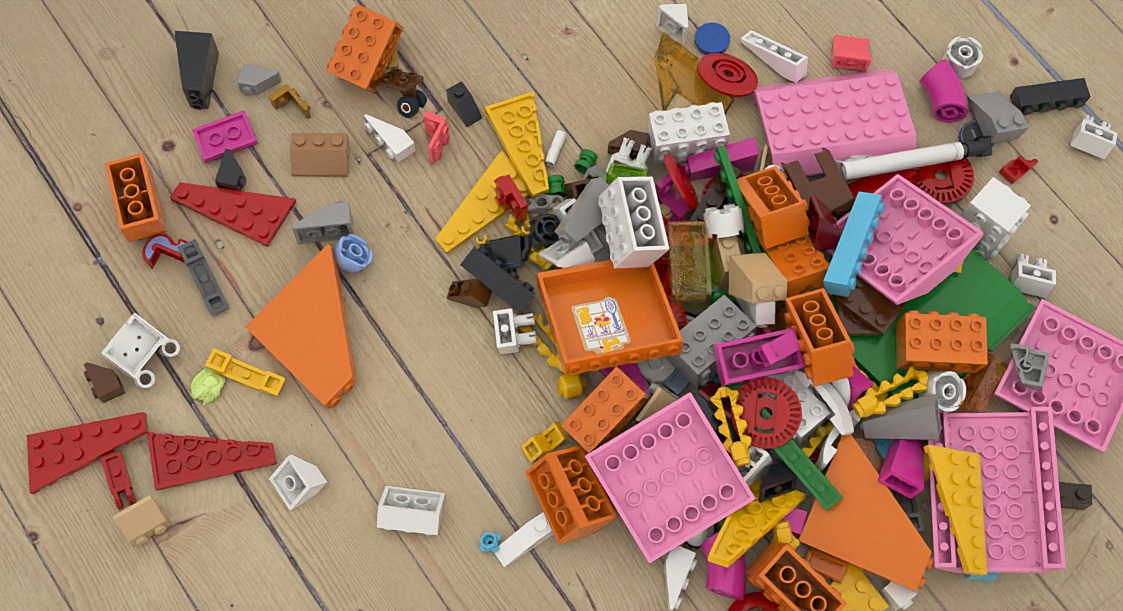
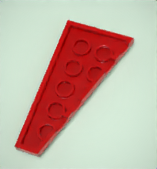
(244, 212)
(71, 448)
(195, 458)

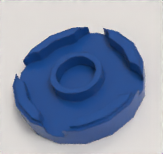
(712, 38)

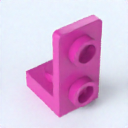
(670, 197)
(778, 348)

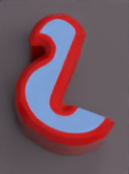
(161, 244)

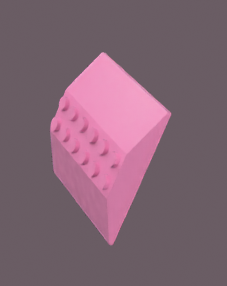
(915, 242)
(1080, 379)
(670, 477)

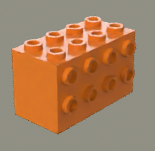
(365, 48)
(798, 264)
(821, 337)
(941, 342)
(792, 581)

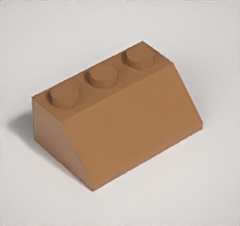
(319, 154)

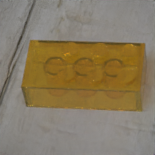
(688, 262)

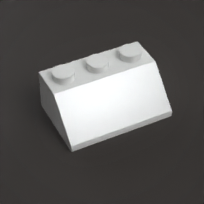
(410, 510)

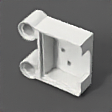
(126, 342)

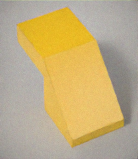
(544, 443)

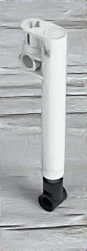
(867, 165)

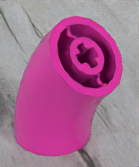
(945, 93)
(722, 580)

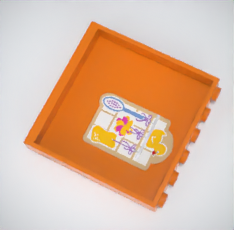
(607, 316)

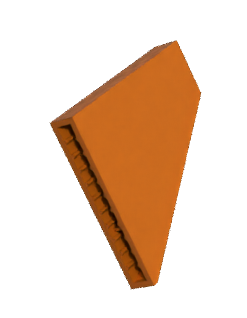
(310, 330)
(867, 523)

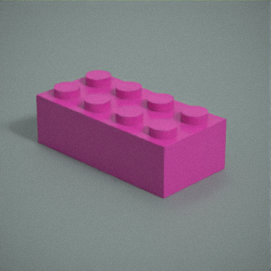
(740, 361)

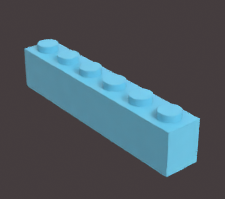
(854, 244)

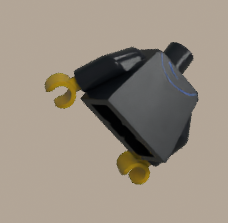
(510, 250)

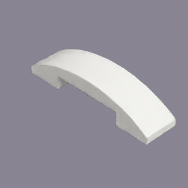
(842, 417)
(827, 451)

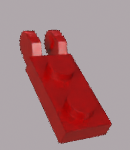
(118, 478)

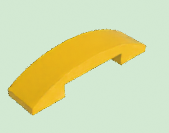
(244, 374)

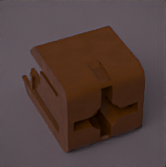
(830, 189)

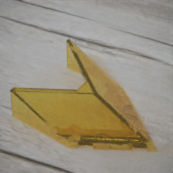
(679, 74)

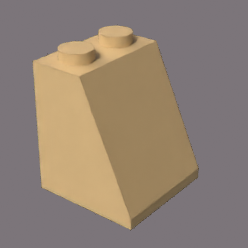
(721, 251)
(756, 278)

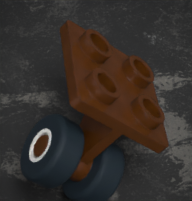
(406, 83)

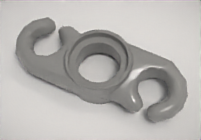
(533, 208)

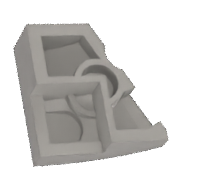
(1030, 365)

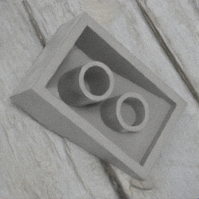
(997, 116)
(325, 224)

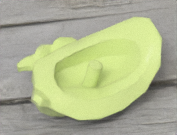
(207, 386)

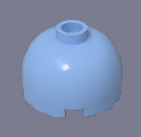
(352, 254)

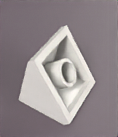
(673, 21)

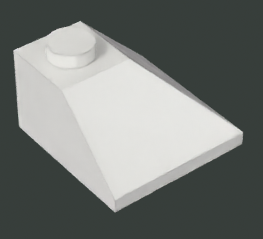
(568, 255)
(297, 481)

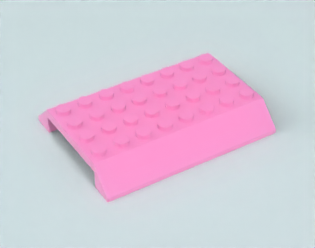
(841, 112)
(1017, 490)

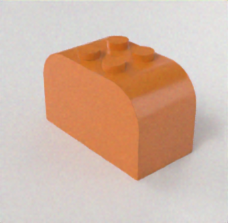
(135, 197)

